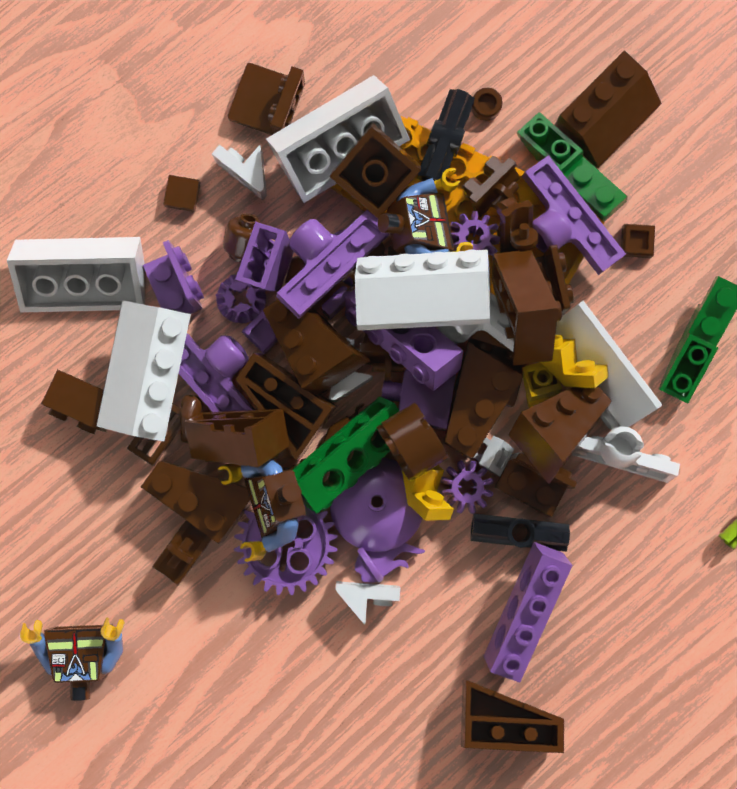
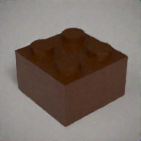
(375, 171)

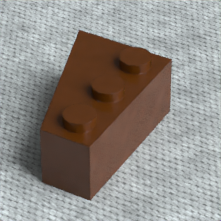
(528, 305)
(313, 348)
(276, 388)
(478, 401)
(557, 427)
(237, 436)
(199, 498)
(507, 724)

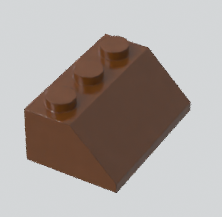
(610, 109)

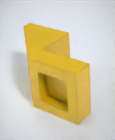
(569, 370)
(539, 384)
(424, 498)

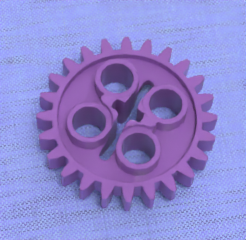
(315, 547)

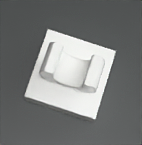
(495, 456)

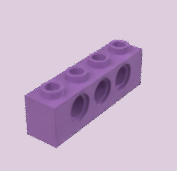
(421, 350)
(527, 612)

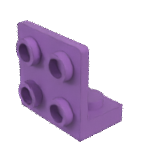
(171, 282)

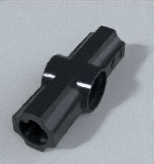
(446, 135)
(499, 531)

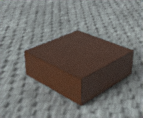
(181, 193)
(638, 240)

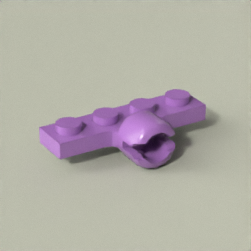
(569, 218)
(327, 259)
(212, 371)

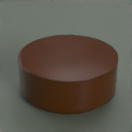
(487, 104)

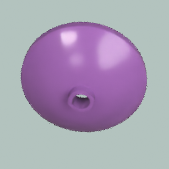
(373, 527)

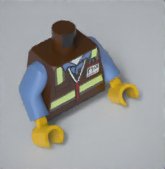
(420, 218)
(275, 503)
(76, 652)

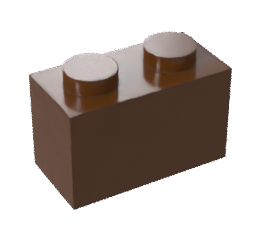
(74, 399)

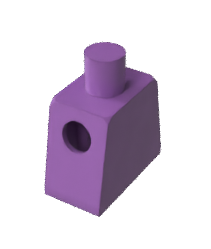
(265, 260)
(433, 404)

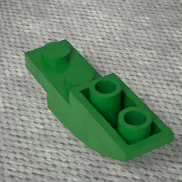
(545, 139)
(700, 340)

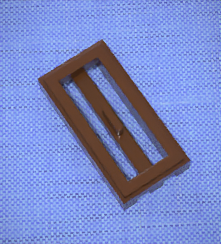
(133, 446)

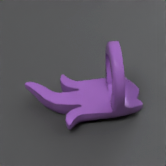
(376, 565)

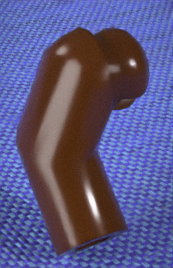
(190, 407)

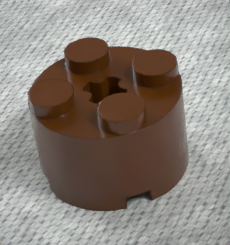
(412, 441)

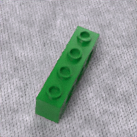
(334, 453)

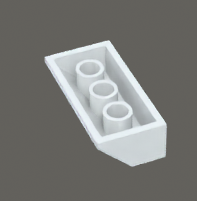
(322, 138)
(77, 273)
(422, 290)
(143, 370)
(624, 386)

